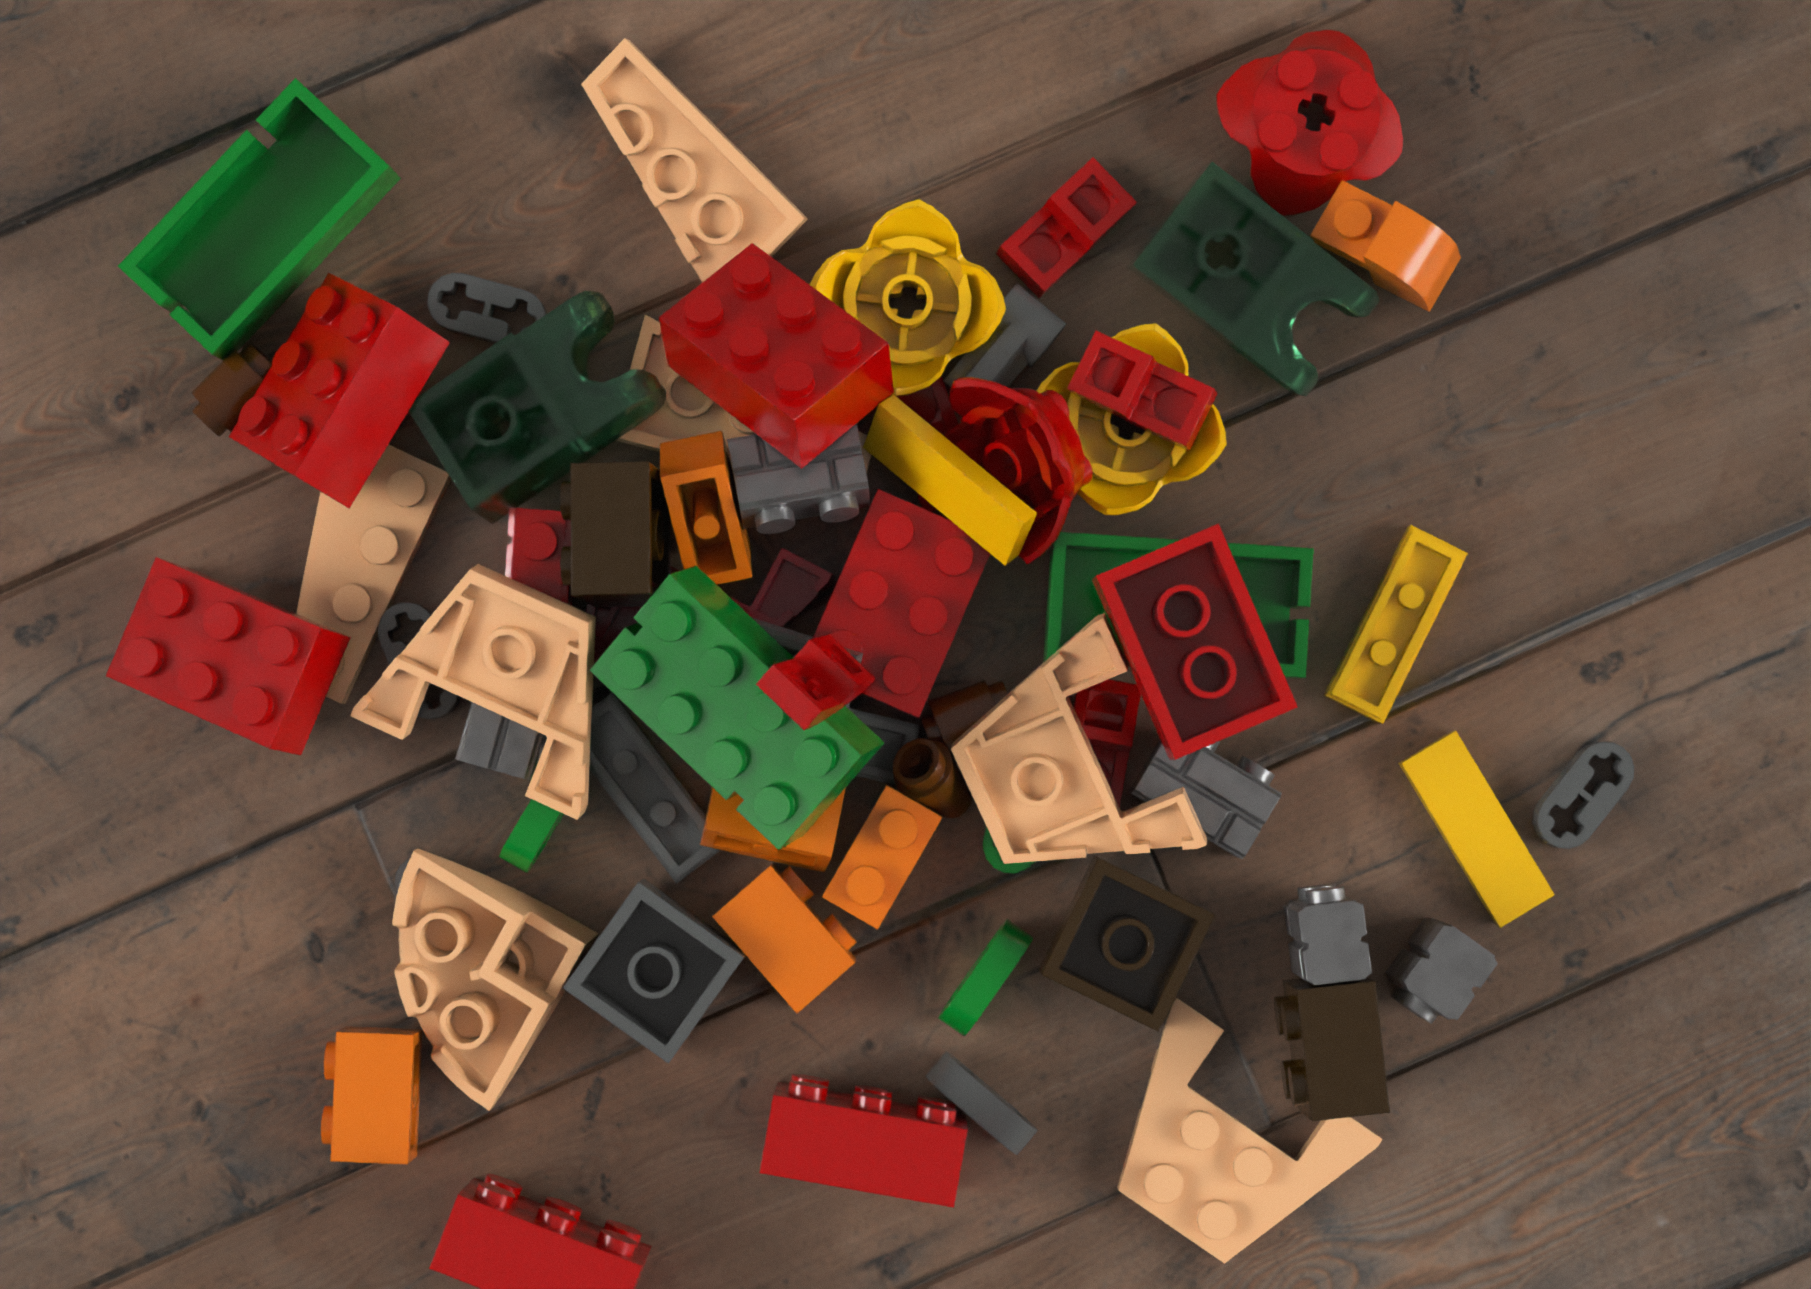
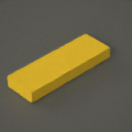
(949, 480)
(1395, 624)
(1476, 829)

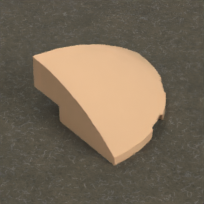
(480, 969)

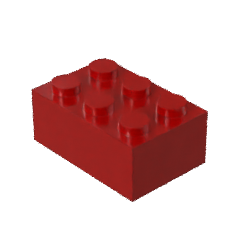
(777, 355)
(339, 389)
(903, 598)
(1194, 642)
(228, 657)
(865, 1141)
(521, 1244)

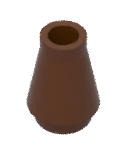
(930, 776)

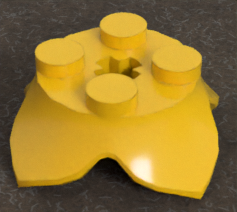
(919, 251)
(1134, 470)

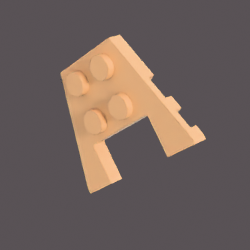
(512, 656)
(1041, 777)
(1209, 1169)

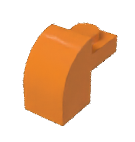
(1391, 241)

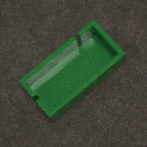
(259, 222)
(1274, 576)
(694, 680)

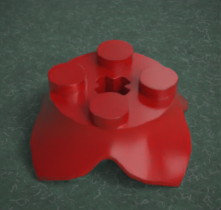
(1301, 167)
(1026, 446)

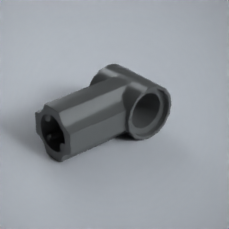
(1018, 341)

